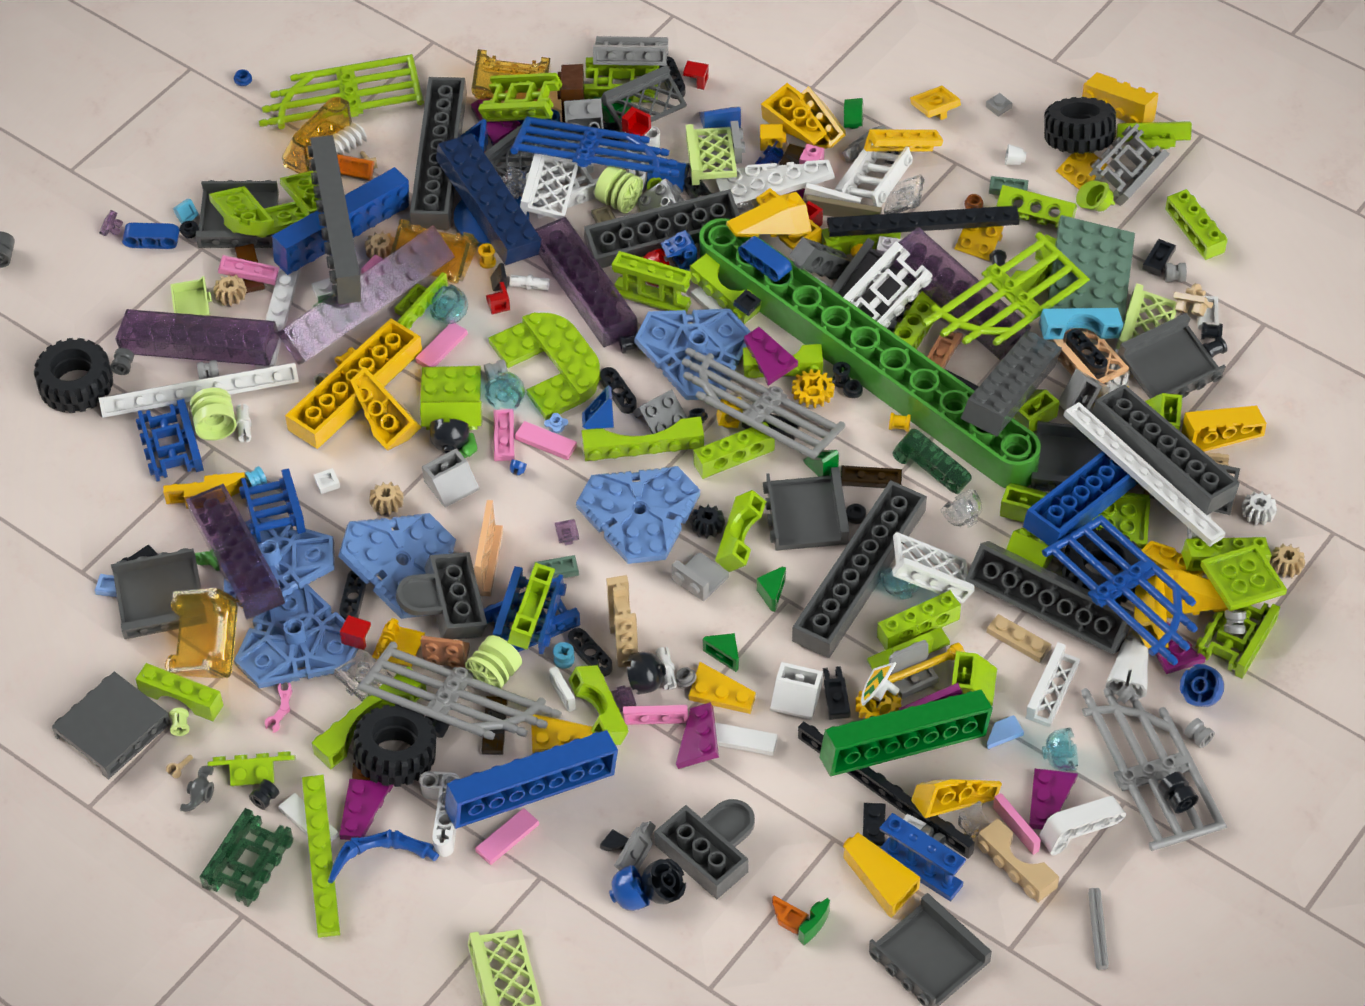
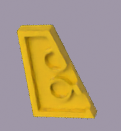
(1167, 557)
(721, 690)
(557, 733)

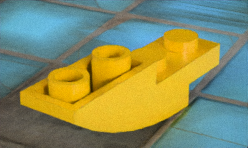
(180, 492)

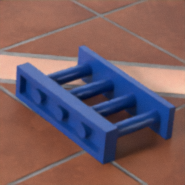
(289, 496)
(513, 597)
(563, 622)
(923, 856)

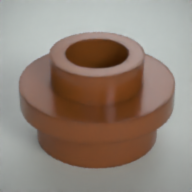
(973, 201)

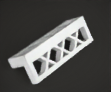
(1043, 687)

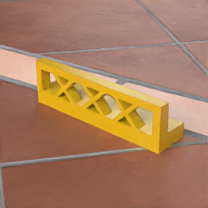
(899, 138)

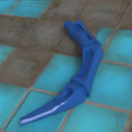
(385, 839)

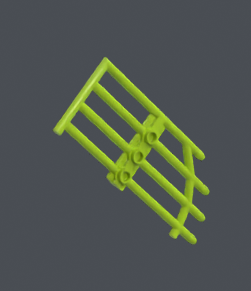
(348, 88)
(1011, 291)

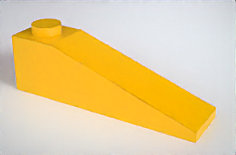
(780, 215)

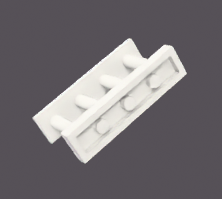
(864, 164)

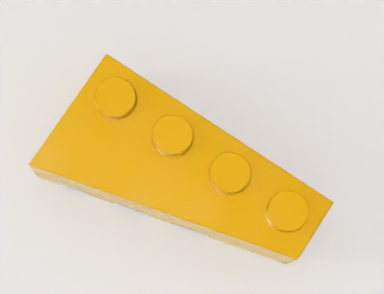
(1130, 103)
(1223, 426)

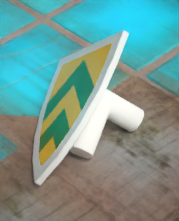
(878, 684)

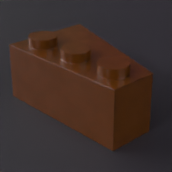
(572, 84)

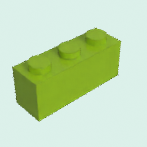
(461, 410)

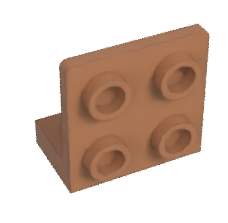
(445, 651)

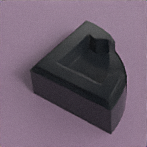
(613, 841)

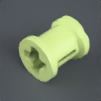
(179, 721)

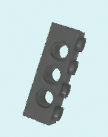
(819, 259)

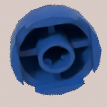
(1202, 685)
(628, 889)

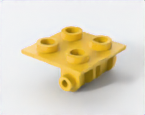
(1077, 168)
(979, 241)
(406, 640)

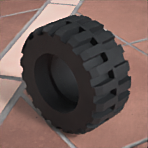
(1080, 125)
(67, 357)
(1100, 556)
(388, 765)

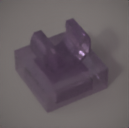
(109, 224)
(567, 531)
(623, 697)

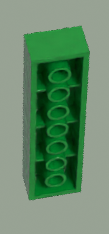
(905, 732)

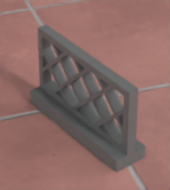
(638, 85)
(501, 151)

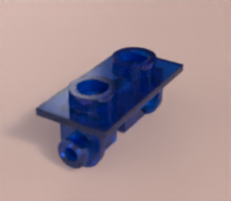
(772, 154)

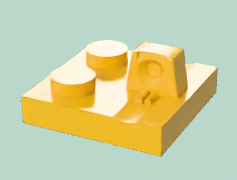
(935, 102)

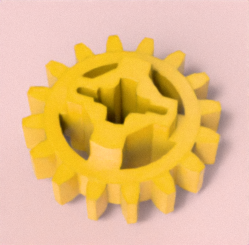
(812, 388)
(887, 704)

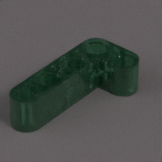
(932, 460)

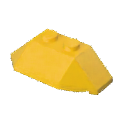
(832, 126)

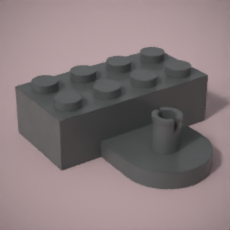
(449, 593)
(708, 844)

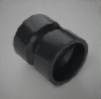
(1178, 792)

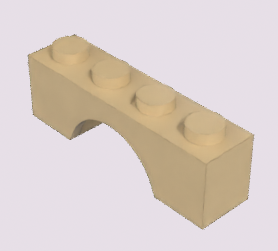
(1035, 879)

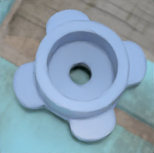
(556, 427)

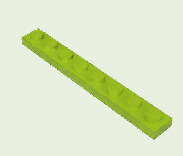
(320, 856)

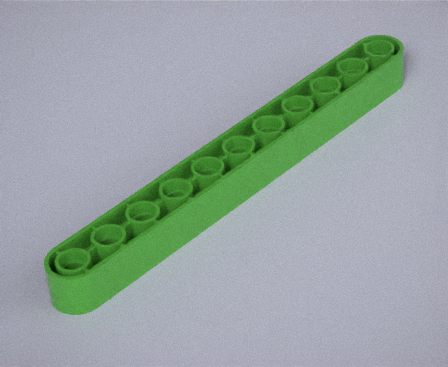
(877, 360)

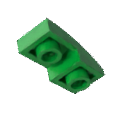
(853, 113)
(818, 916)

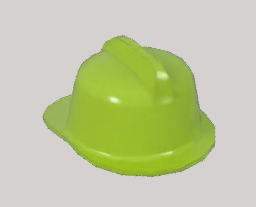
(1095, 196)

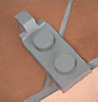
(857, 146)
(636, 847)

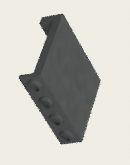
(212, 230)
(857, 268)
(1170, 359)
(1061, 454)
(806, 512)
(147, 590)
(112, 724)
(931, 953)

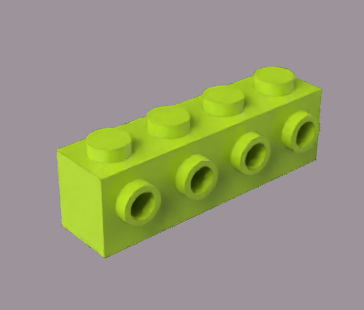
(1196, 224)
(845, 243)
(1197, 550)

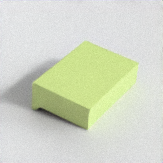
(191, 297)

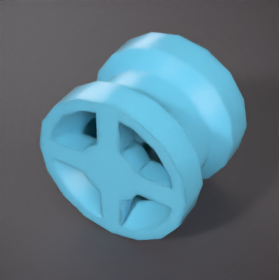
(255, 477)
(561, 660)

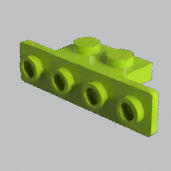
(1159, 133)
(418, 300)
(936, 640)
(251, 770)

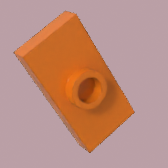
(356, 166)

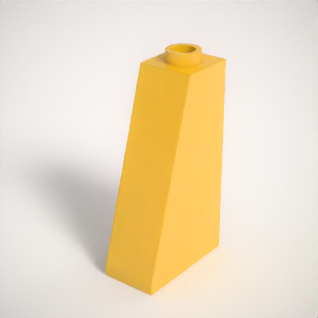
(1154, 605)
(882, 874)

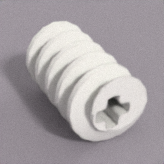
(347, 138)

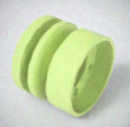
(618, 189)
(213, 414)
(494, 661)

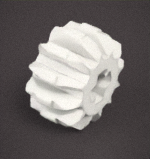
(1259, 508)

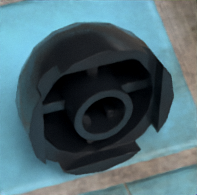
(449, 435)
(645, 672)
(663, 881)

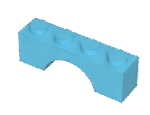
(1102, 321)

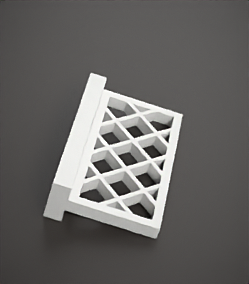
(533, 185)
(926, 574)

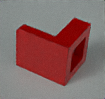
(698, 71)
(636, 122)
(815, 213)
(499, 301)
(354, 632)

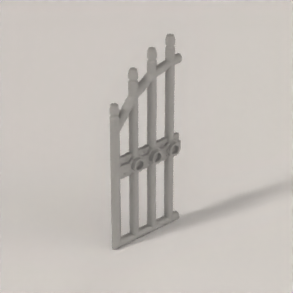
(762, 405)
(448, 694)
(1154, 770)

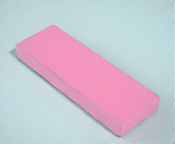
(248, 270)
(441, 345)
(504, 435)
(545, 440)
(655, 714)
(1016, 823)
(507, 836)

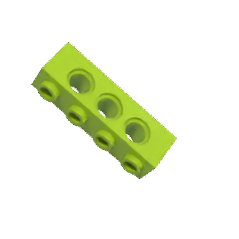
(1010, 194)
(911, 326)
(732, 451)
(919, 620)

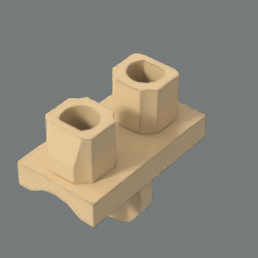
(1193, 297)

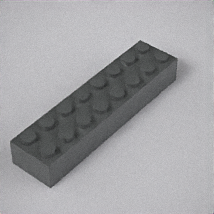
(648, 229)
(1011, 383)
(1166, 449)
(1047, 596)

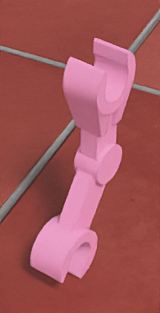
(283, 710)

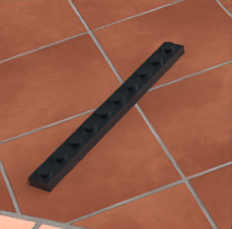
(924, 220)
(894, 795)

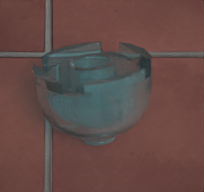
(449, 305)
(505, 391)
(897, 586)
(1061, 750)

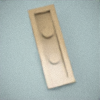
(1018, 638)

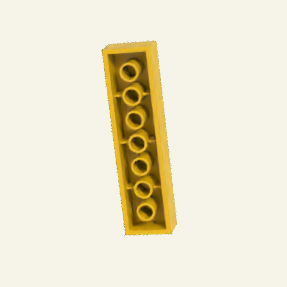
(335, 399)

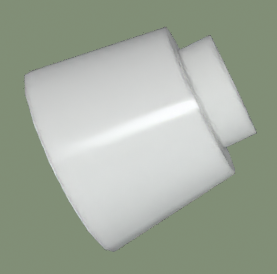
(1014, 155)

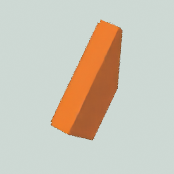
(788, 915)

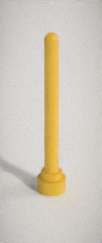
(949, 655)

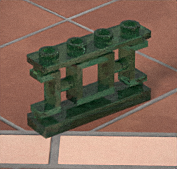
(233, 848)

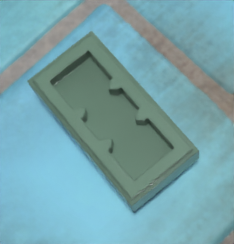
(997, 182)
(564, 566)

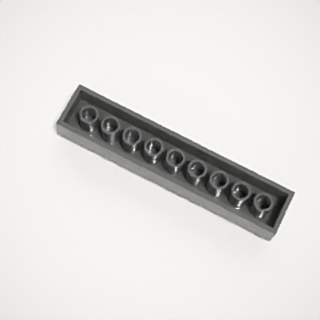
(441, 122)
(335, 219)
(858, 570)

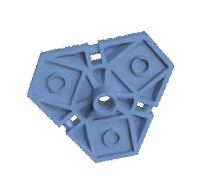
(667, 336)
(643, 512)
(376, 550)
(294, 556)
(294, 640)

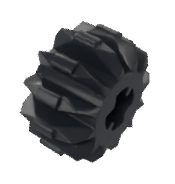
(707, 521)

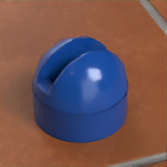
(517, 465)

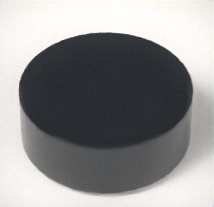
(856, 513)

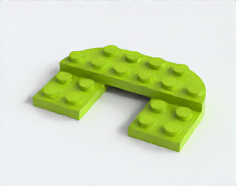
(246, 216)
(565, 348)

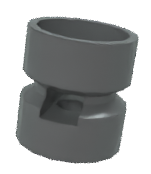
(6, 247)

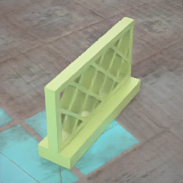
(696, 154)
(1134, 309)
(484, 972)

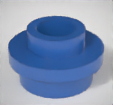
(242, 77)

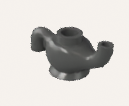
(199, 789)

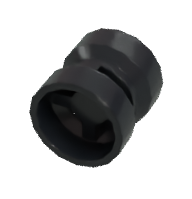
(263, 795)

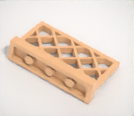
(1071, 361)
(488, 551)

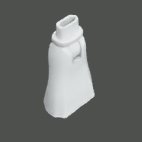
(1130, 666)

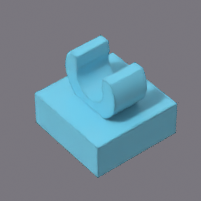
(185, 211)

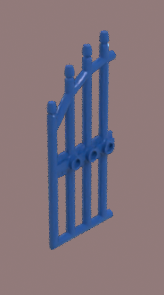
(590, 144)
(1125, 581)

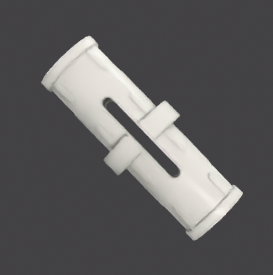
(529, 282)
(243, 423)
(669, 678)

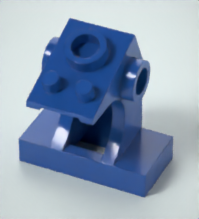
(681, 247)

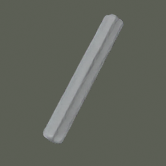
(1098, 928)

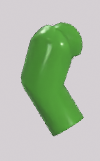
(470, 447)
(206, 558)

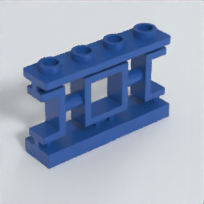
(185, 436)

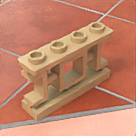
(621, 619)

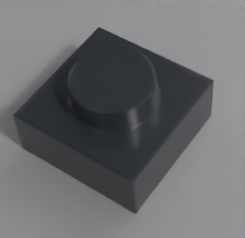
(747, 302)

